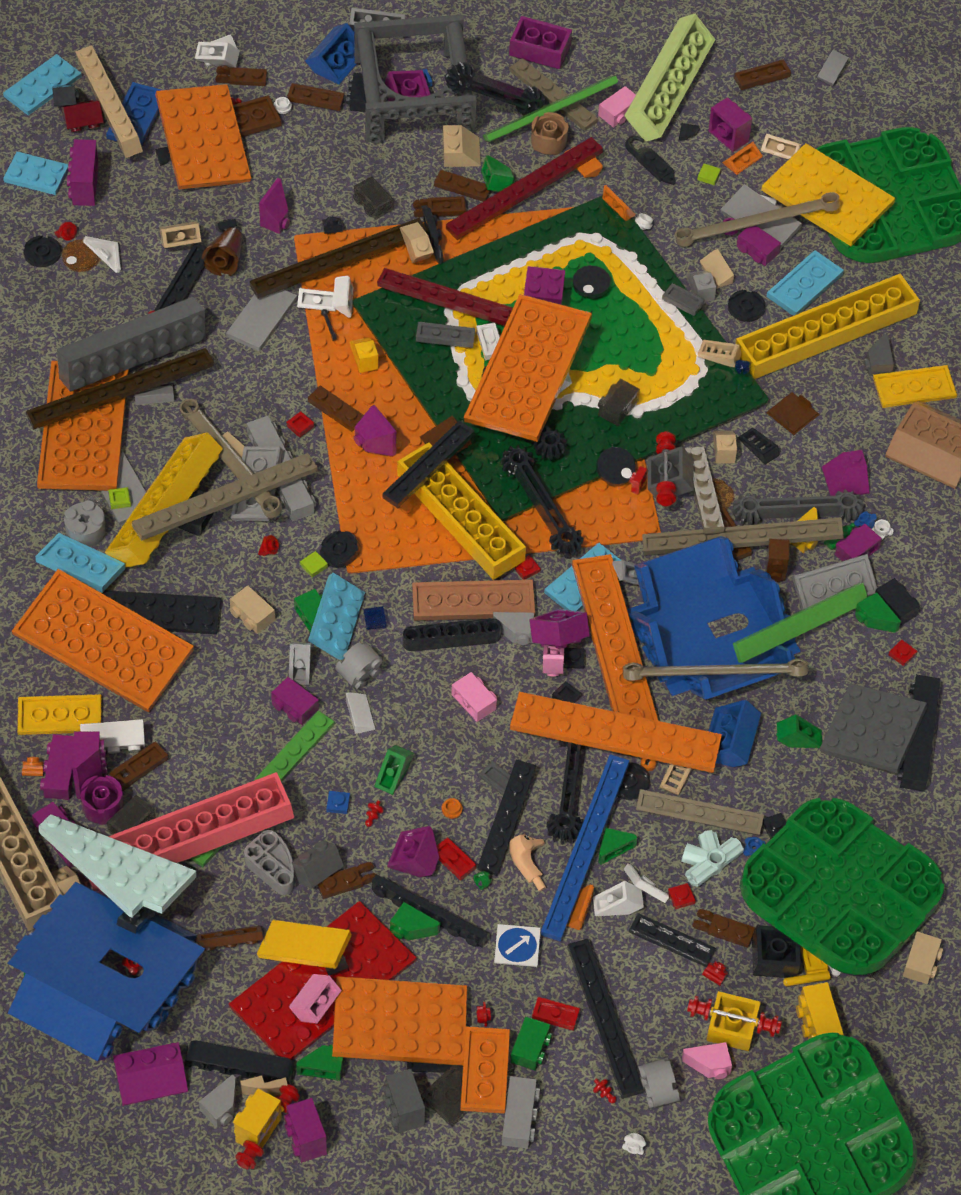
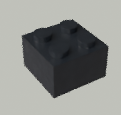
(774, 953)

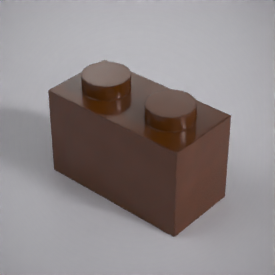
(777, 559)

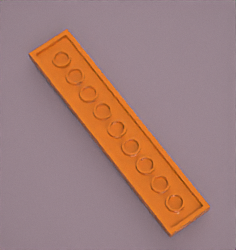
(612, 635)
(616, 732)

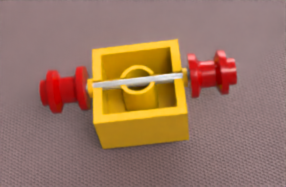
(733, 1019)
(258, 1122)

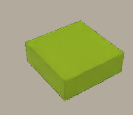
(709, 174)
(119, 498)
(313, 564)

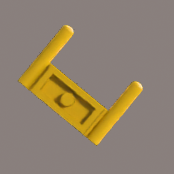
(815, 970)

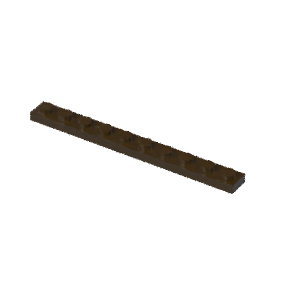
(330, 261)
(119, 388)

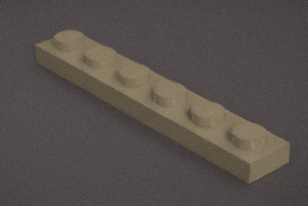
(552, 93)
(705, 492)
(699, 812)

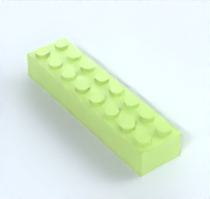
(669, 77)

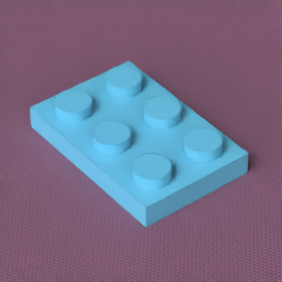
(36, 173)

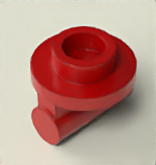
(66, 231)
(269, 546)
(715, 972)

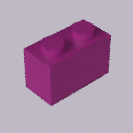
(758, 245)
(858, 543)
(294, 701)

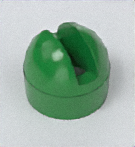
(483, 876)

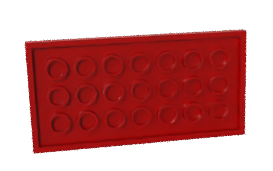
(265, 1005)

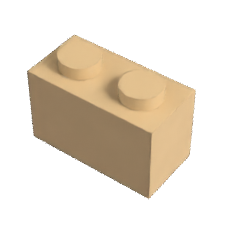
(180, 234)
(252, 610)
(922, 958)

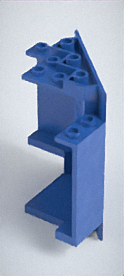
(695, 588)
(80, 998)

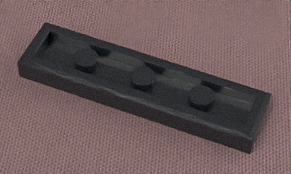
(672, 940)

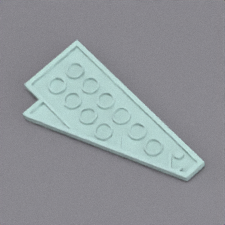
(118, 869)

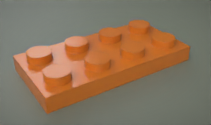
(485, 1070)

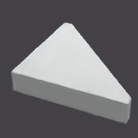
(106, 250)
(645, 884)

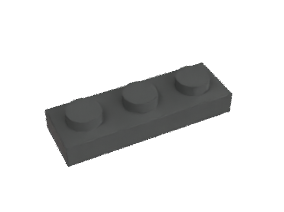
(445, 334)

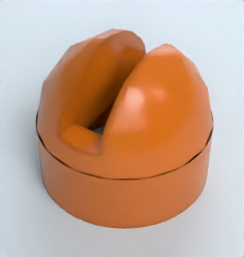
(652, 764)

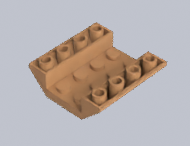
(929, 444)

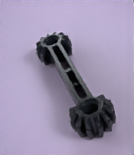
(464, 77)
(550, 443)
(541, 501)
(569, 785)

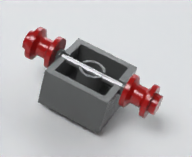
(670, 470)

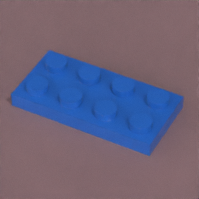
(141, 109)

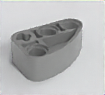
(274, 856)

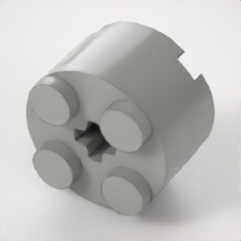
(85, 523)
(359, 664)
(658, 1083)

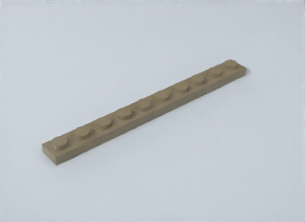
(224, 496)
(746, 535)

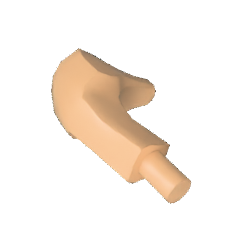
(520, 851)

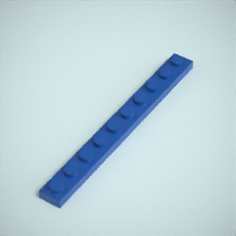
(585, 848)

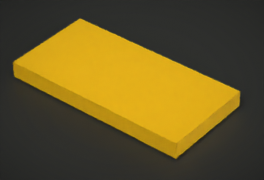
(914, 385)
(57, 713)
(304, 944)

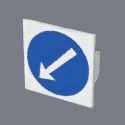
(517, 945)

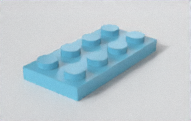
(37, 86)
(805, 283)
(80, 562)
(565, 589)
(336, 616)

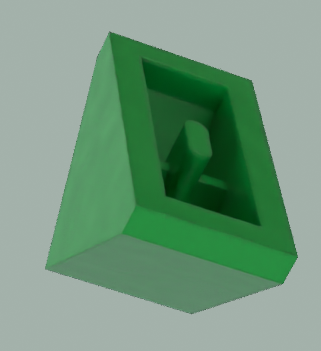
(615, 844)

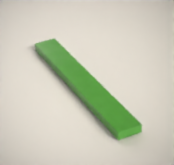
(553, 107)
(799, 623)

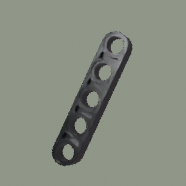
(442, 632)
(238, 1061)

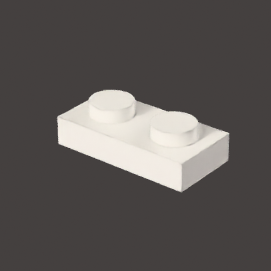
(488, 338)

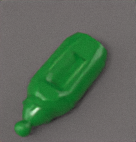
(847, 529)

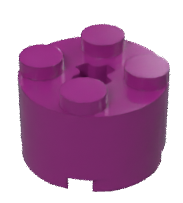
(101, 798)

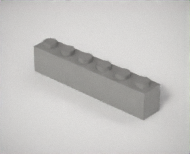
(293, 494)

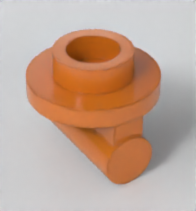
(32, 767)

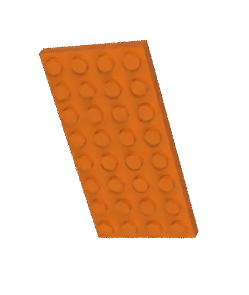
(528, 367)
(85, 447)
(103, 640)

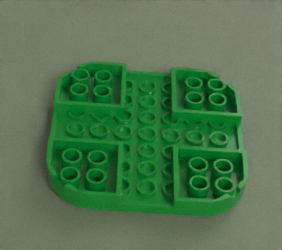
(921, 179)
(841, 886)
(814, 1125)

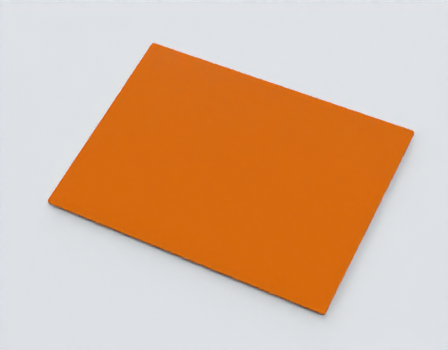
(411, 533)

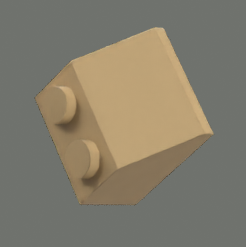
(460, 147)

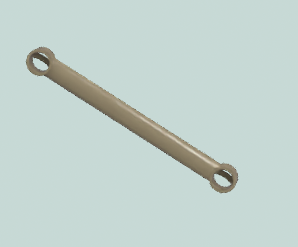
(757, 219)
(228, 454)
(636, 671)

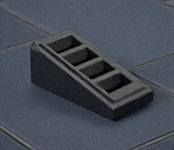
(765, 455)

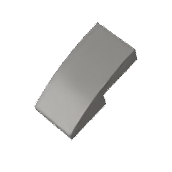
(832, 67)

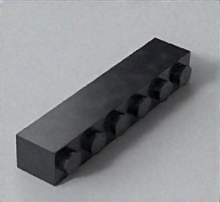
(917, 760)

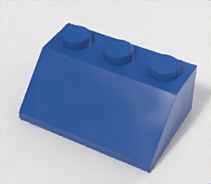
(334, 55)
(738, 728)

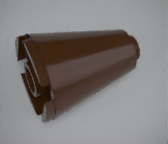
(224, 253)

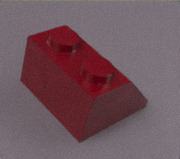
(82, 114)

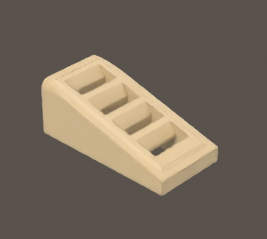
(732, 352)
(663, 785)

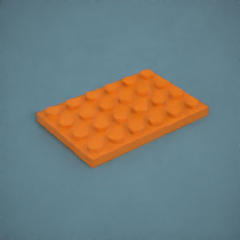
(203, 136)
(400, 1021)

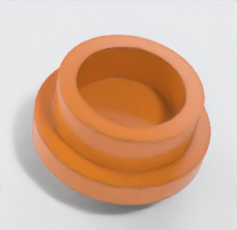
(452, 808)

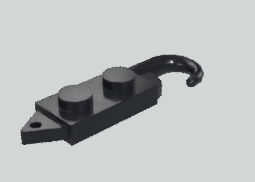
(651, 161)
(434, 234)

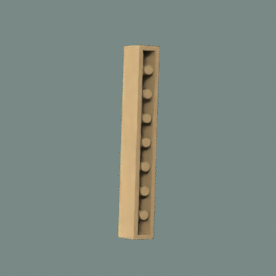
(109, 101)

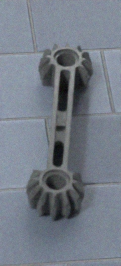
(751, 509)

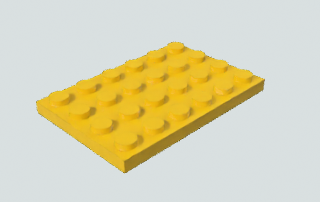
(812, 175)

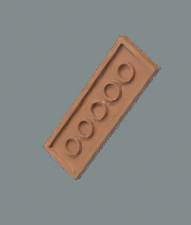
(471, 599)

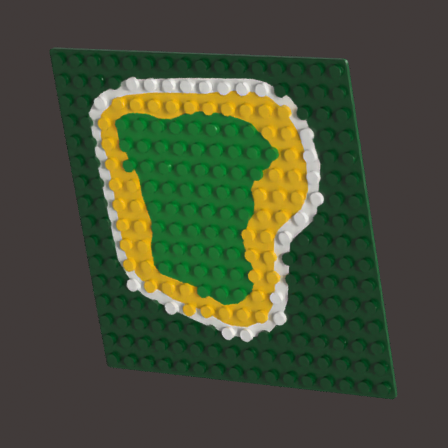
(628, 338)

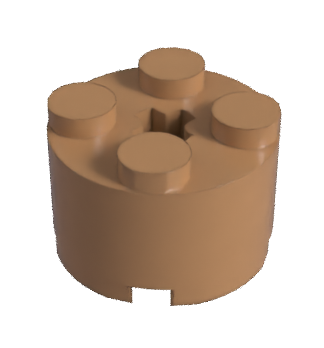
(549, 133)

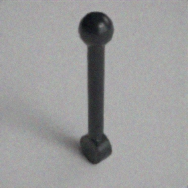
(324, 312)

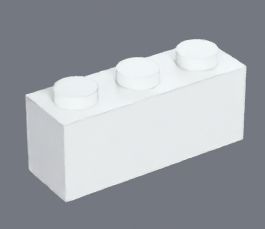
(119, 734)

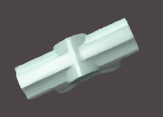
(709, 852)

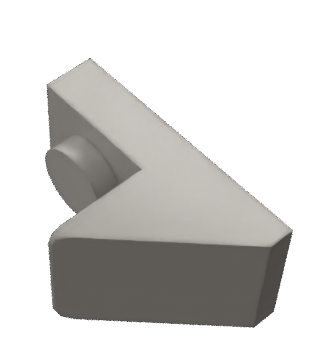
(300, 662)

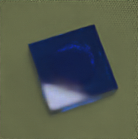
(374, 618)

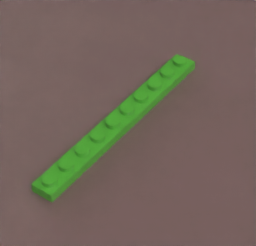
(287, 760)

